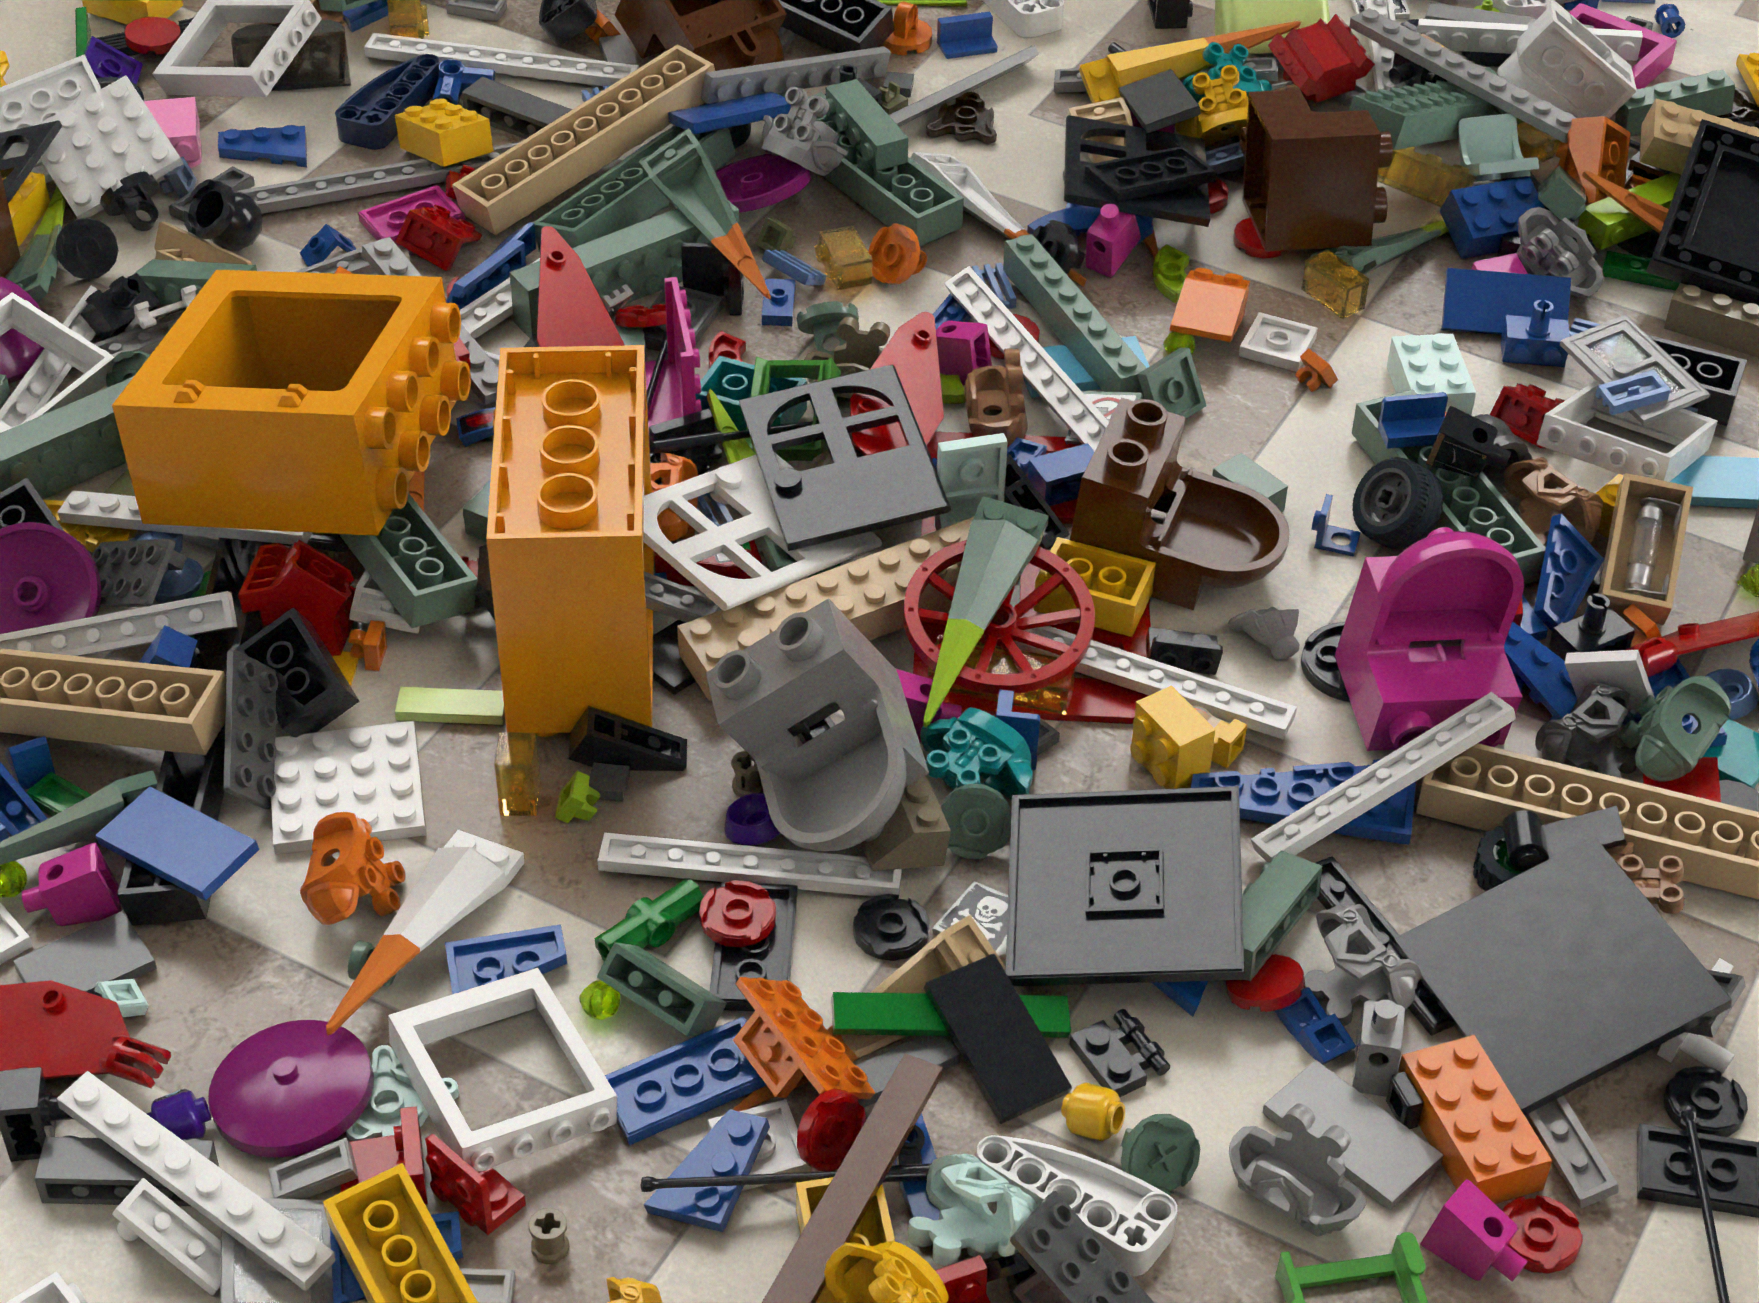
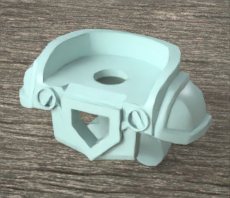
(961, 1190)

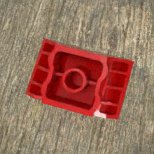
(1322, 58)
(301, 580)

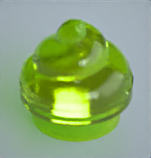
(1178, 340)
(1750, 580)
(12, 879)
(599, 1000)

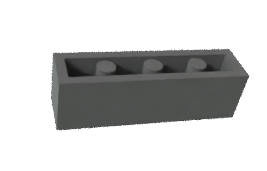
(510, 108)
(95, 1173)

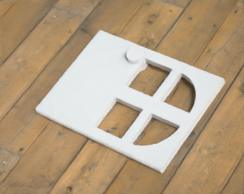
(746, 491)

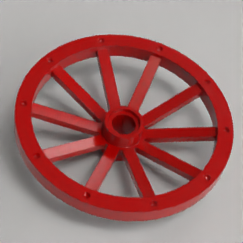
(1005, 624)

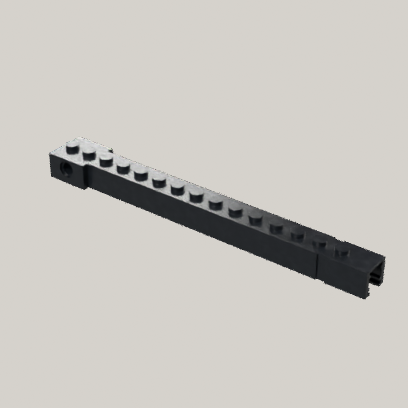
(195, 777)

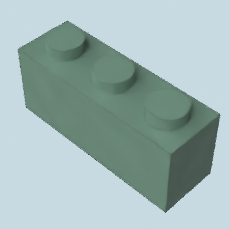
(661, 989)

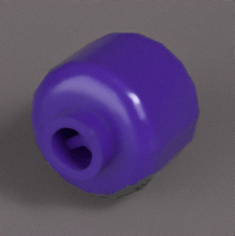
(182, 1114)

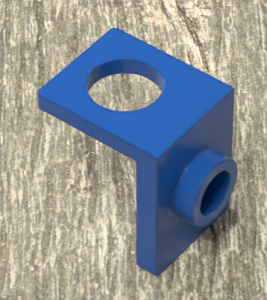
(323, 244)
(1327, 532)

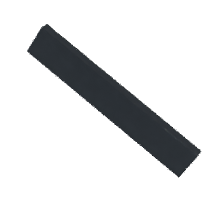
(1340, 890)

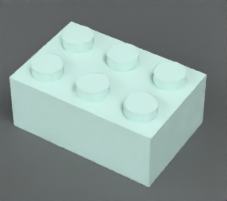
(1431, 366)

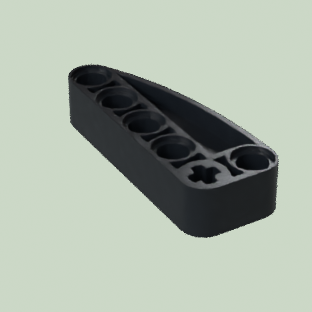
(566, 18)

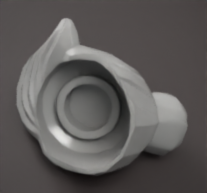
(1270, 628)

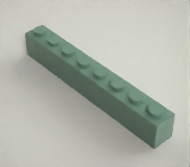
(1071, 316)

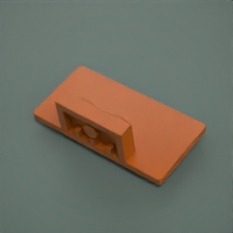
(790, 1041)

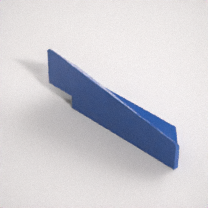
(495, 268)

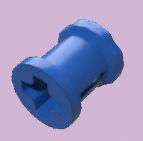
(1666, 23)

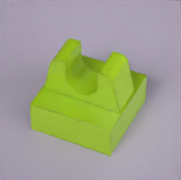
(577, 799)

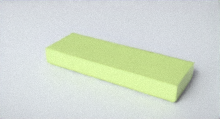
(450, 705)

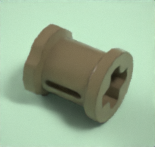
(745, 773)
(548, 1234)

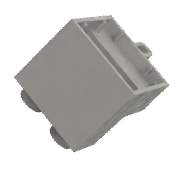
(850, 776)

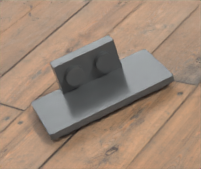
(134, 570)
(250, 729)
(1069, 1260)

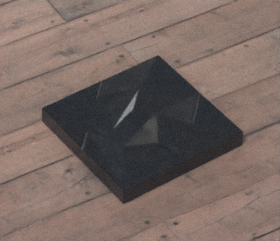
(1714, 217)

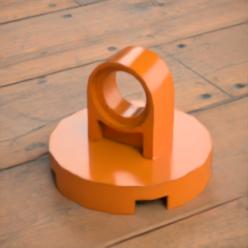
(909, 31)
(896, 254)

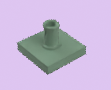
(1174, 383)

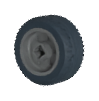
(1397, 503)

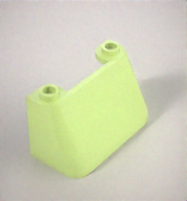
(1252, 14)

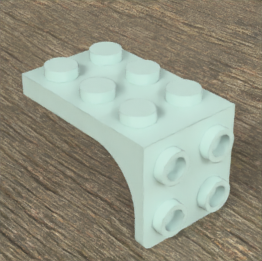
(1492, 148)
(968, 472)

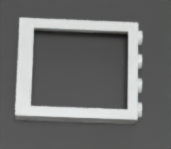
(178, 69)
(61, 342)
(1566, 434)
(520, 1134)

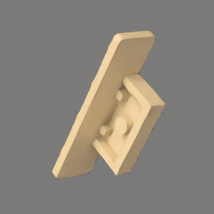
(181, 245)

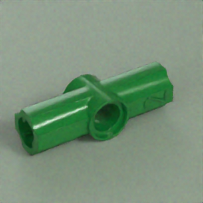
(653, 920)

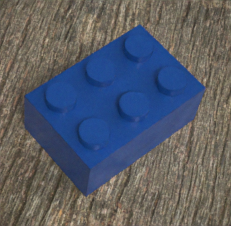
(1486, 213)

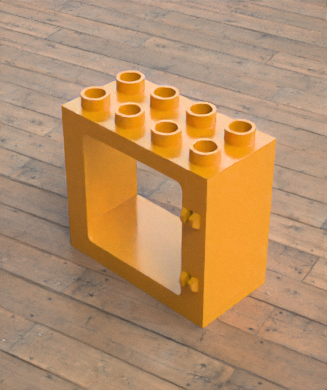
(293, 401)
(571, 535)

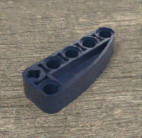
(370, 113)

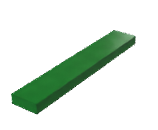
(915, 1015)

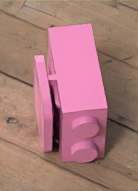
(181, 125)

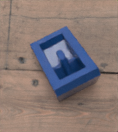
(30, 761)

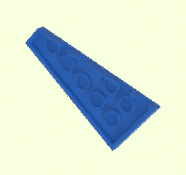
(1276, 795)

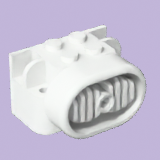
(1569, 66)

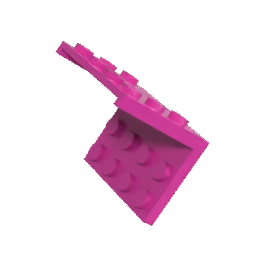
(677, 380)

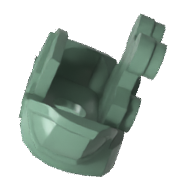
(1665, 747)

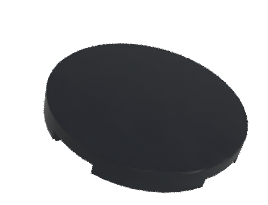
(1320, 663)

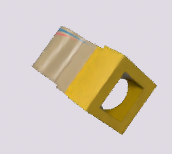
(1228, 738)

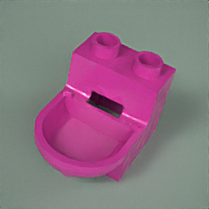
(1433, 591)

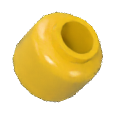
(1093, 1112)

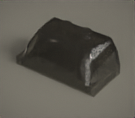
(318, 64)

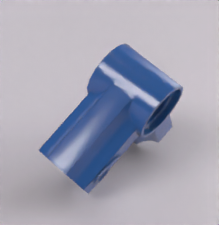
(456, 78)

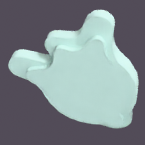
(389, 1094)

